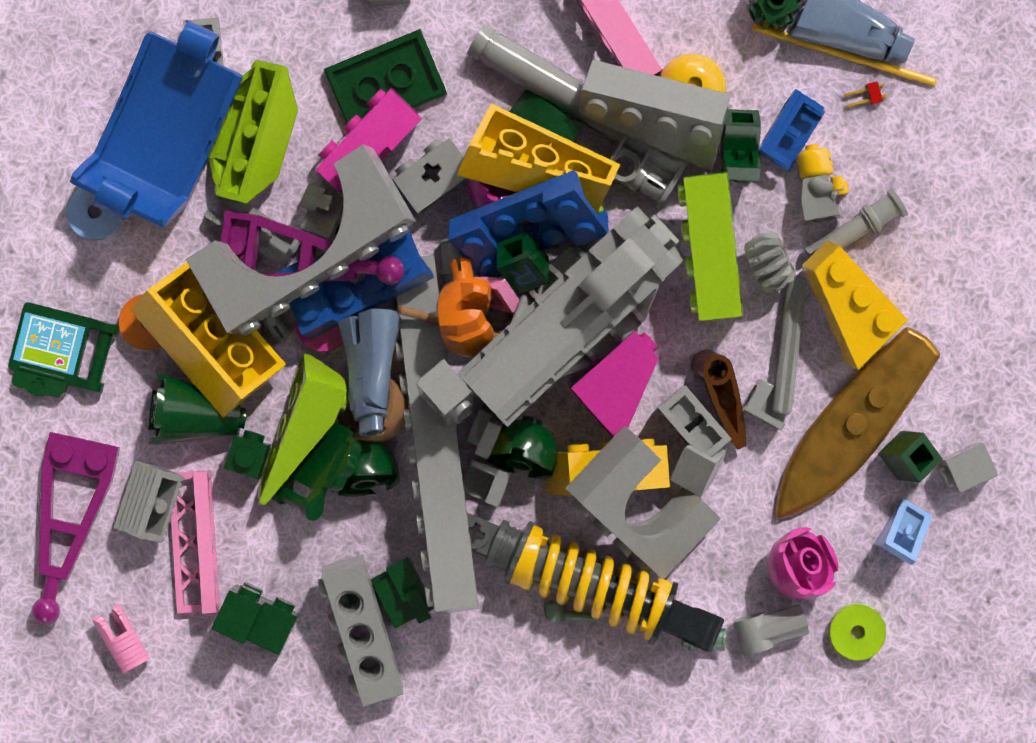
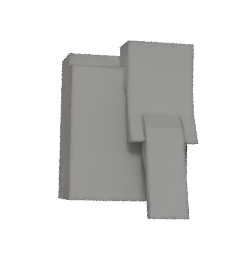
(323, 212)

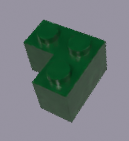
(256, 619)

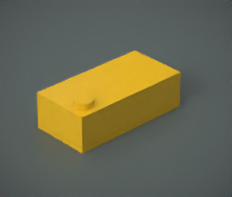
(219, 363)

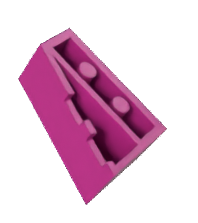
(379, 128)

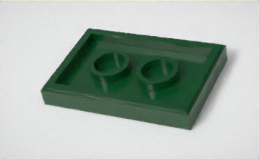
(398, 64)

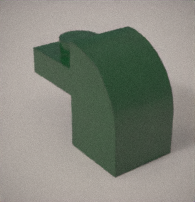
(741, 145)

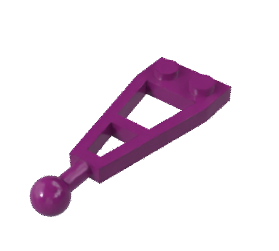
(243, 236)
(77, 457)

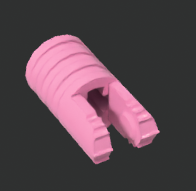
(125, 648)

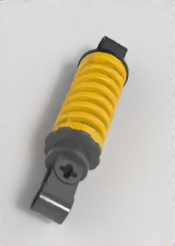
(532, 559)

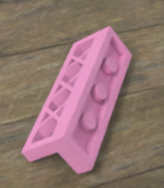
(619, 35)
(206, 546)

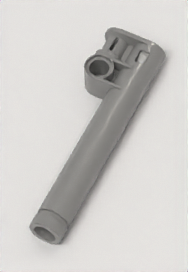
(565, 93)

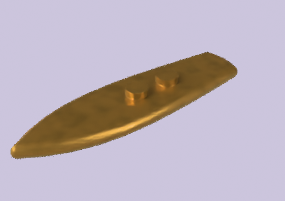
(856, 422)

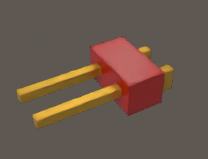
(873, 91)

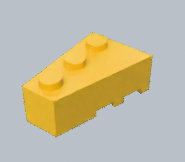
(852, 303)
(578, 456)

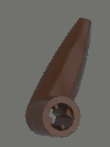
(723, 392)

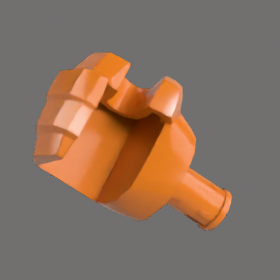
(463, 310)

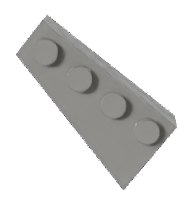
(657, 111)

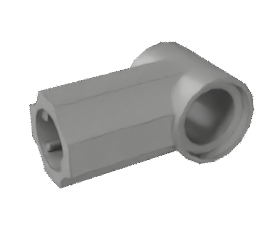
(762, 631)

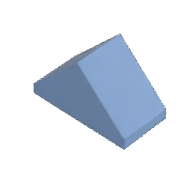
(904, 532)

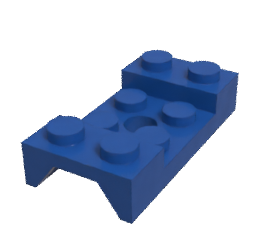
(553, 206)
(343, 299)

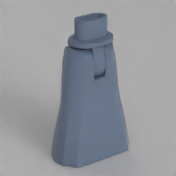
(852, 28)
(369, 353)

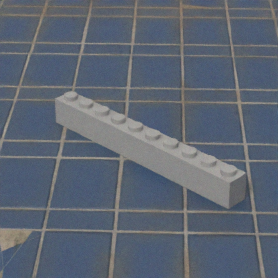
(437, 461)

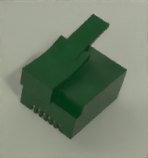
(402, 593)

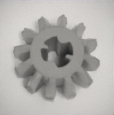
(769, 261)

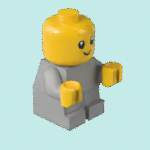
(818, 189)

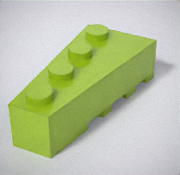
(712, 246)

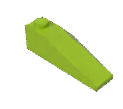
(314, 404)

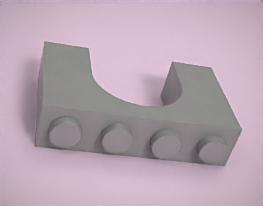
(605, 489)

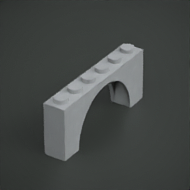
(370, 217)

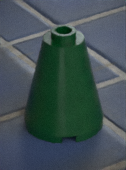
(185, 414)

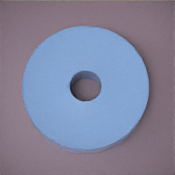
(83, 224)

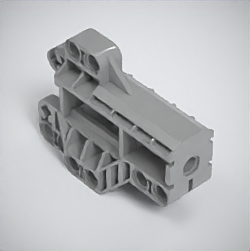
(577, 318)

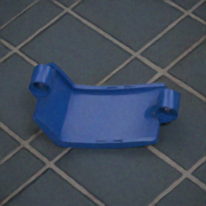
(161, 128)

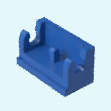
(791, 130)

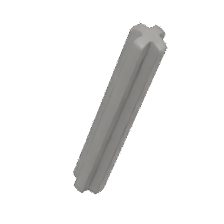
(789, 346)

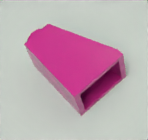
(618, 382)

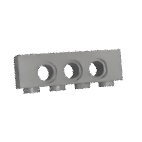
(353, 577)

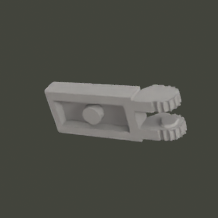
(271, 244)

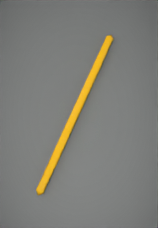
(849, 56)

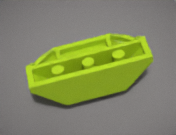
(254, 133)

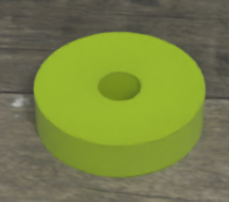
(873, 631)

